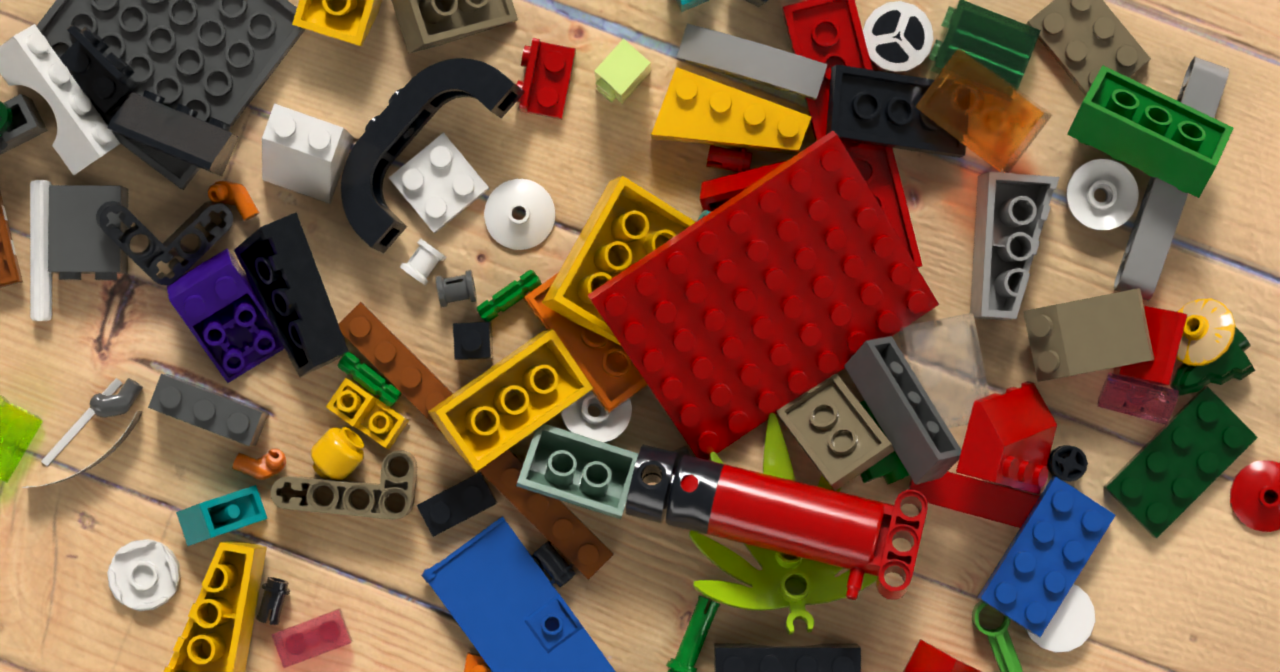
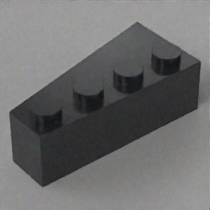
(292, 293)

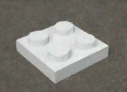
(439, 183)

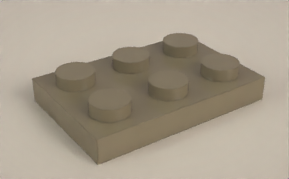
(1085, 37)
(835, 431)

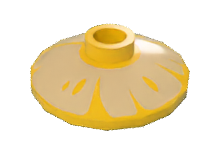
(1211, 337)

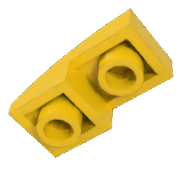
(367, 413)

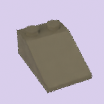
(444, 21)
(1088, 335)

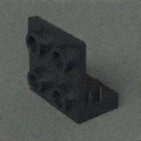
(99, 75)

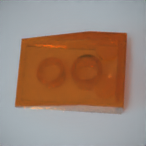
(983, 111)

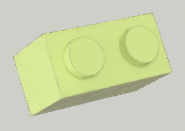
(621, 72)

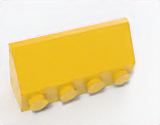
(511, 399)

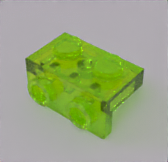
(16, 434)

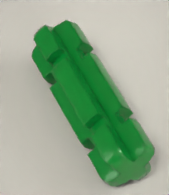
(508, 296)
(369, 379)

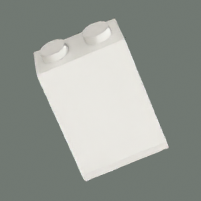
(303, 153)

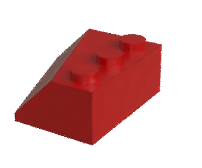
(1009, 439)

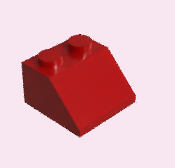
(1165, 335)

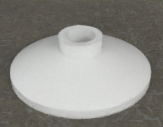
(1120, 192)
(533, 227)
(601, 428)

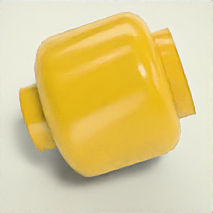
(337, 453)

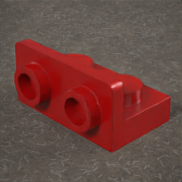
(546, 78)

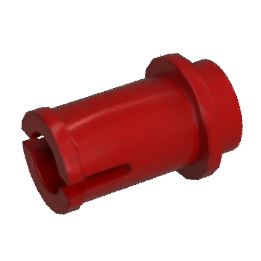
(729, 159)

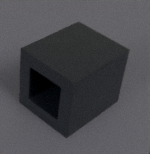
(473, 341)

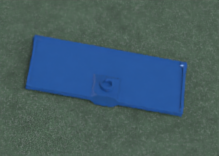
(512, 607)

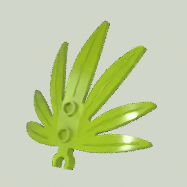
(783, 578)

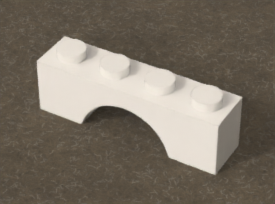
(81, 130)

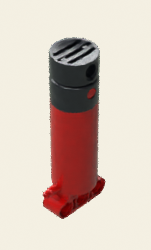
(780, 515)

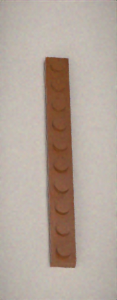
(426, 392)

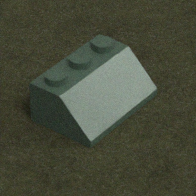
(578, 470)

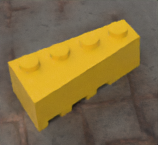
(726, 117)
(224, 612)

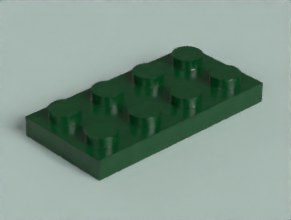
(1180, 462)

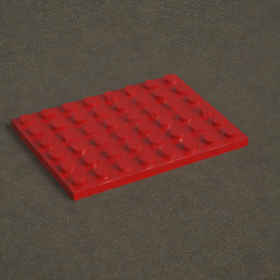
(764, 297)

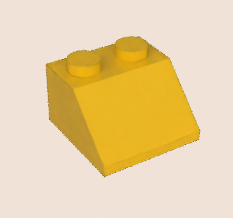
(338, 18)

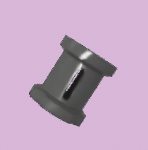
(456, 288)

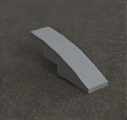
(751, 61)

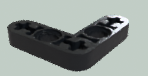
(156, 250)

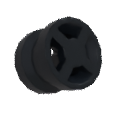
(1074, 464)

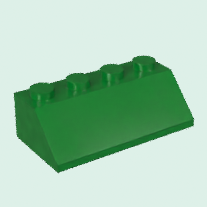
(1150, 131)

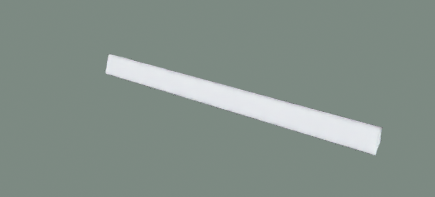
(77, 426)

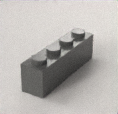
(903, 410)

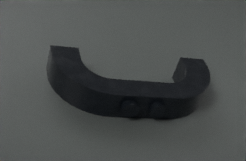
(398, 125)

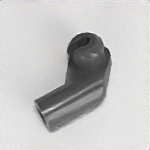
(117, 404)

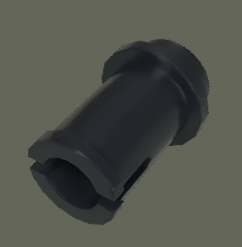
(554, 564)
(273, 599)

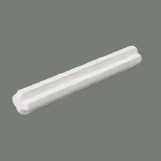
(39, 276)

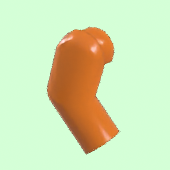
(233, 194)
(263, 467)

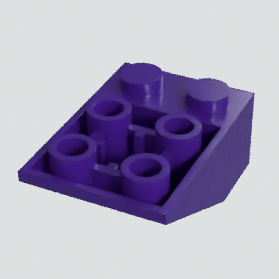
(225, 315)

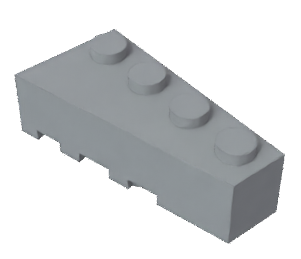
(1006, 239)

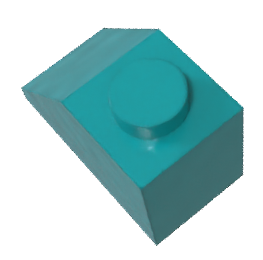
(221, 515)

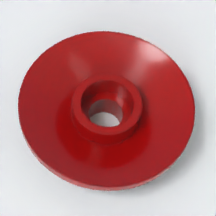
(1248, 495)

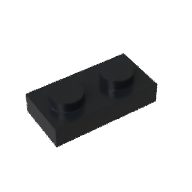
(457, 504)

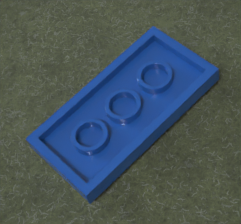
(1046, 556)

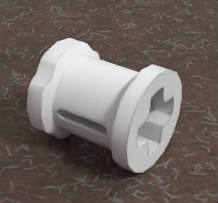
(422, 262)

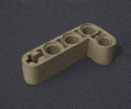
(344, 490)

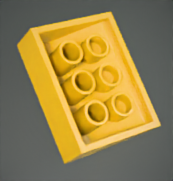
(617, 234)

